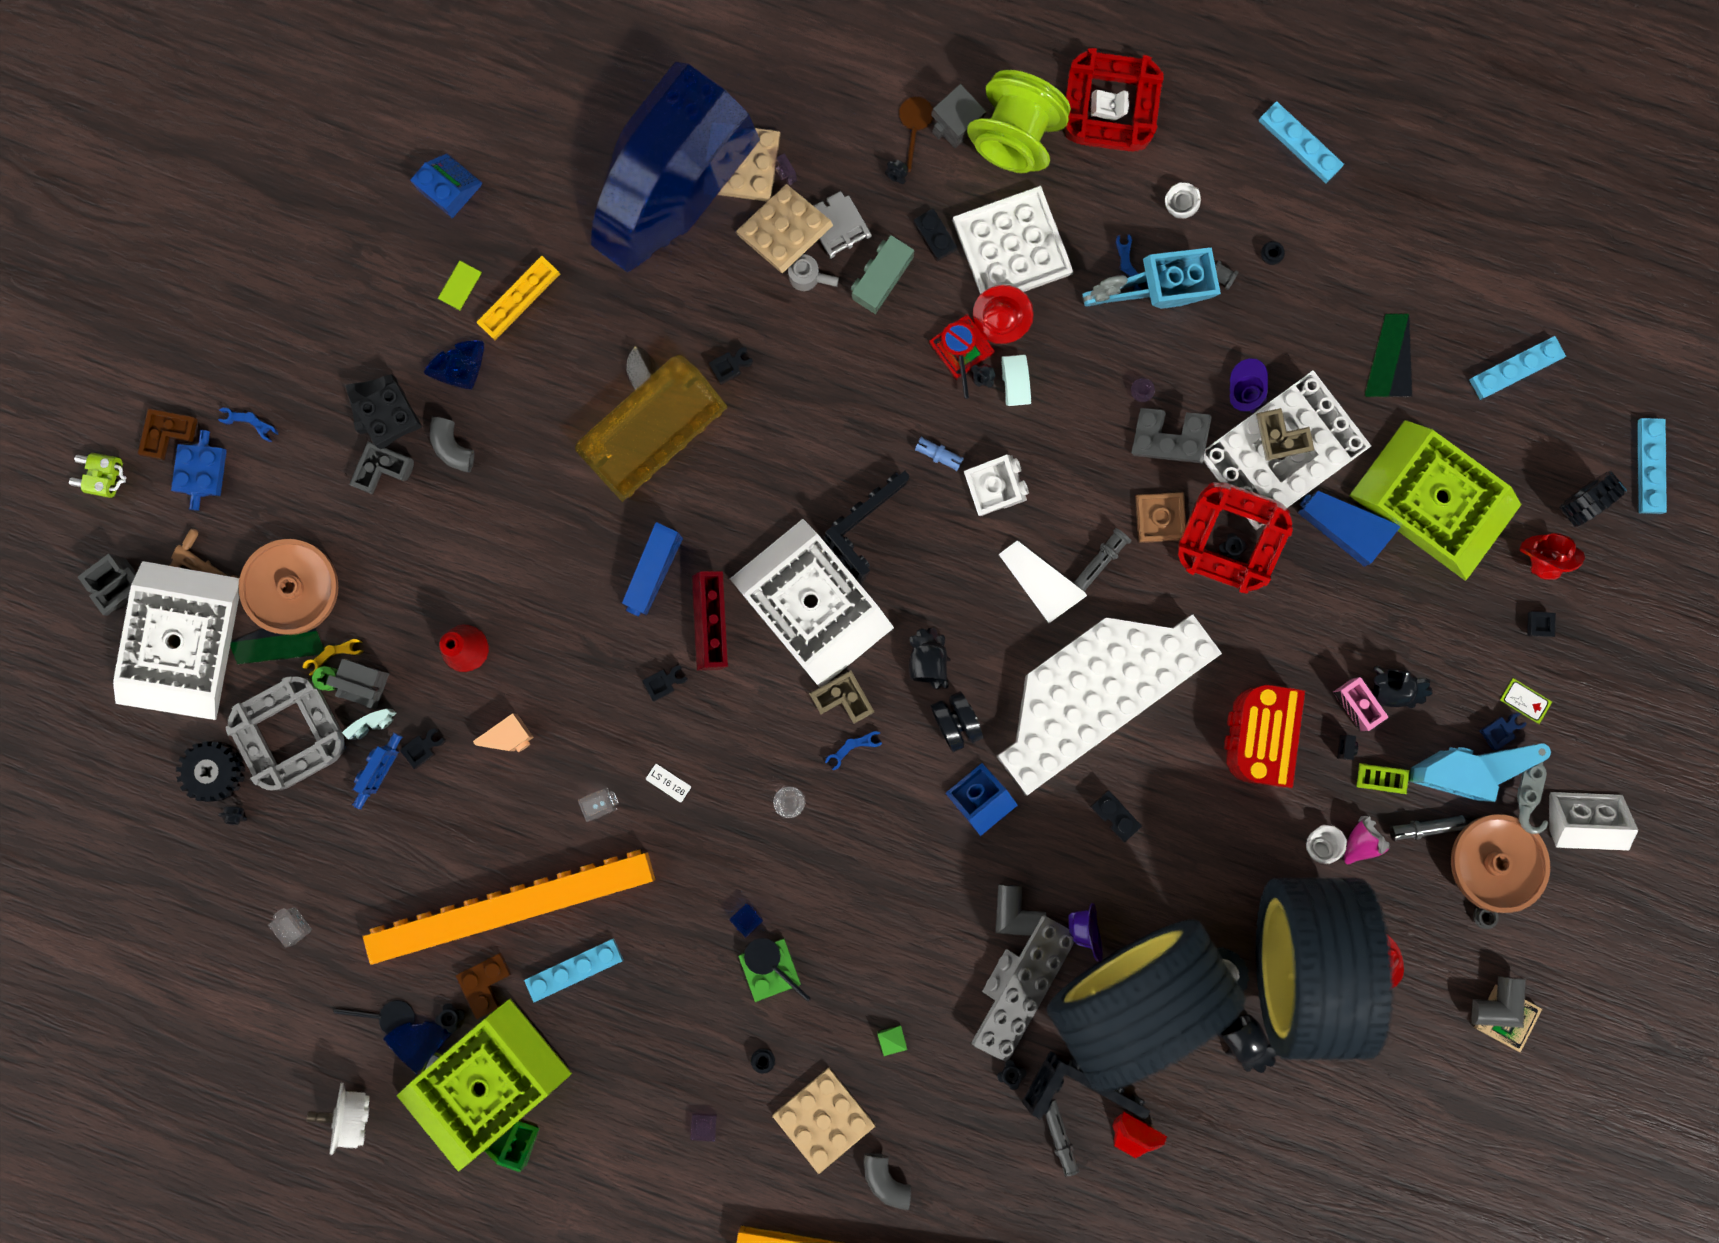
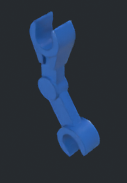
(1125, 264)
(251, 418)
(851, 744)

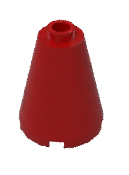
(464, 648)

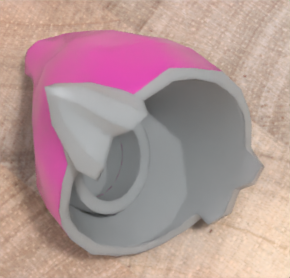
(1364, 842)

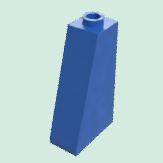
(1348, 526)
(652, 569)

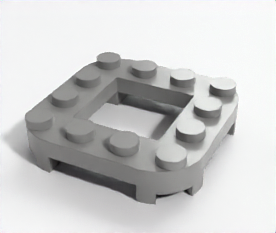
(256, 753)

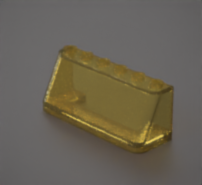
(650, 426)

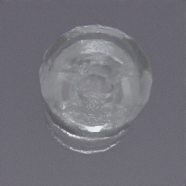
(789, 802)

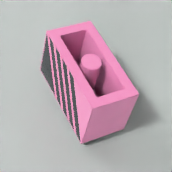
(1360, 704)

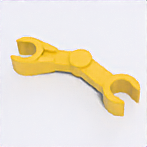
(331, 650)

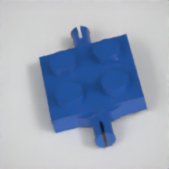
(199, 470)
(378, 765)

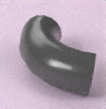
(446, 446)
(883, 1185)

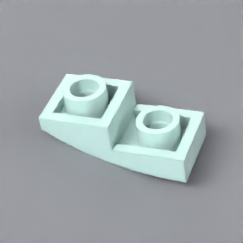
(1016, 380)
(375, 720)

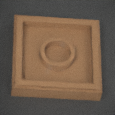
(1160, 517)

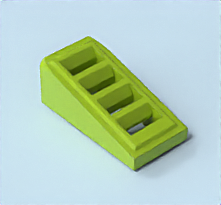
(1403, 784)

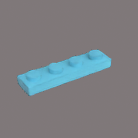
(1301, 142)
(1517, 368)
(1652, 466)
(573, 970)

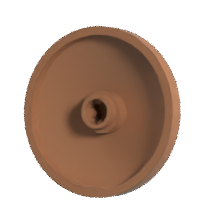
(288, 587)
(1500, 864)

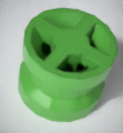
(318, 675)

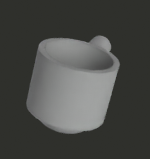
(805, 274)

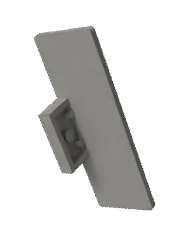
(1020, 986)

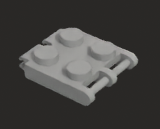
(846, 224)

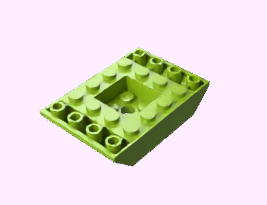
(1405, 488)
(511, 1063)

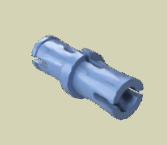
(939, 453)

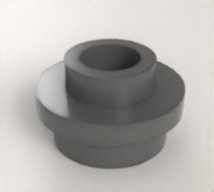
(1489, 923)

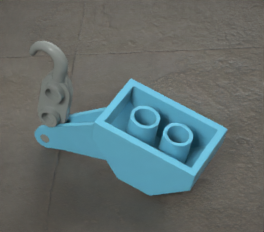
(1171, 277)
(1480, 775)

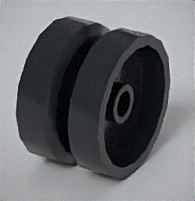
(959, 720)

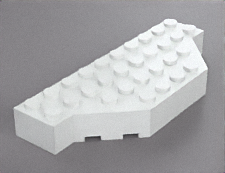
(1097, 689)

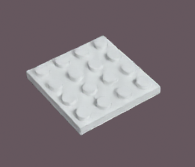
(1013, 242)

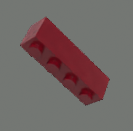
(709, 620)

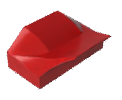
(1135, 1136)

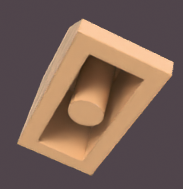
(507, 735)

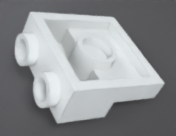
(996, 484)

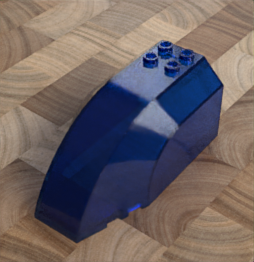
(669, 165)

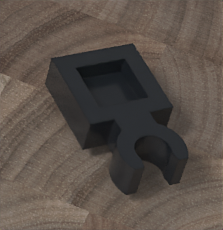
(727, 367)
(661, 684)
(420, 749)

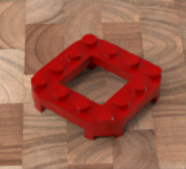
(1118, 69)
(1222, 568)

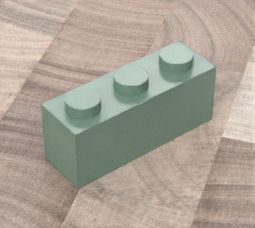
(882, 274)

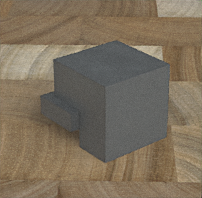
(955, 114)
(109, 583)
(359, 683)

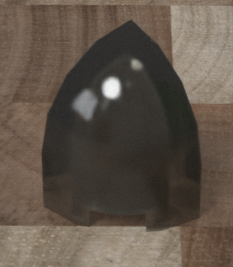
(640, 366)

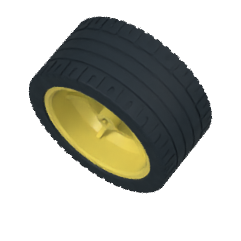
(1323, 969)
(1146, 1005)

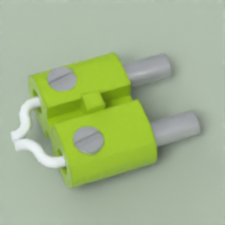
(100, 474)

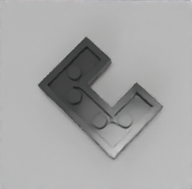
(1152, 443)

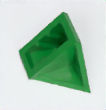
(514, 1146)

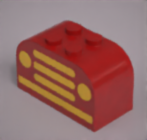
(1265, 735)

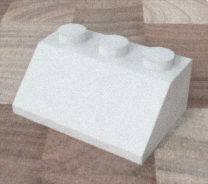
(1591, 821)

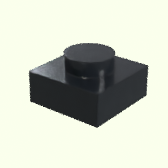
(1541, 624)
(1347, 747)

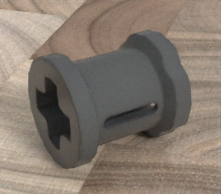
(1225, 275)

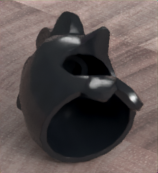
(929, 658)
(1400, 688)
(1248, 1044)

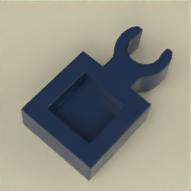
(1500, 731)

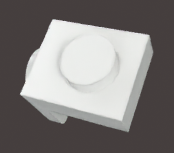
(1109, 105)

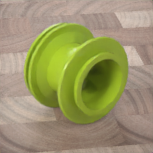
(1022, 114)

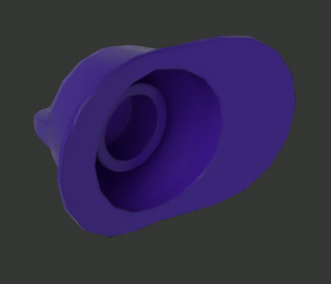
(1249, 385)
(1085, 930)

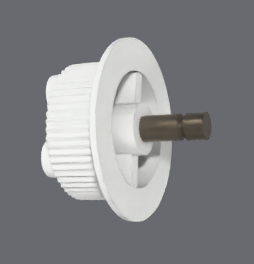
(347, 1120)

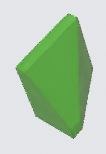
(892, 1040)

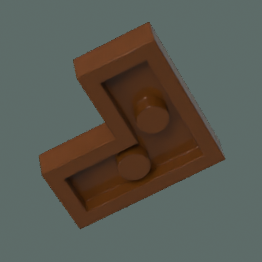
(161, 427)
(476, 984)

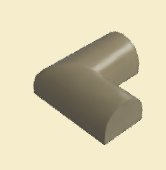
(1278, 442)
(845, 691)

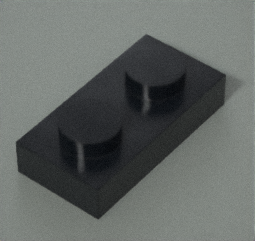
(935, 234)

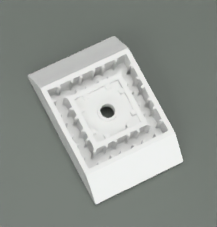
(1240, 456)
(197, 610)
(818, 637)

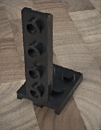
(842, 546)
(1050, 1080)

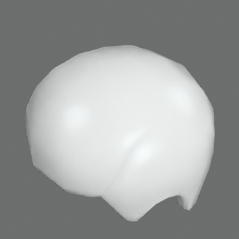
(1183, 200)
(1326, 844)

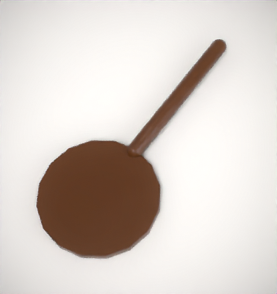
(915, 115)

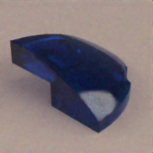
(459, 365)
(416, 1042)

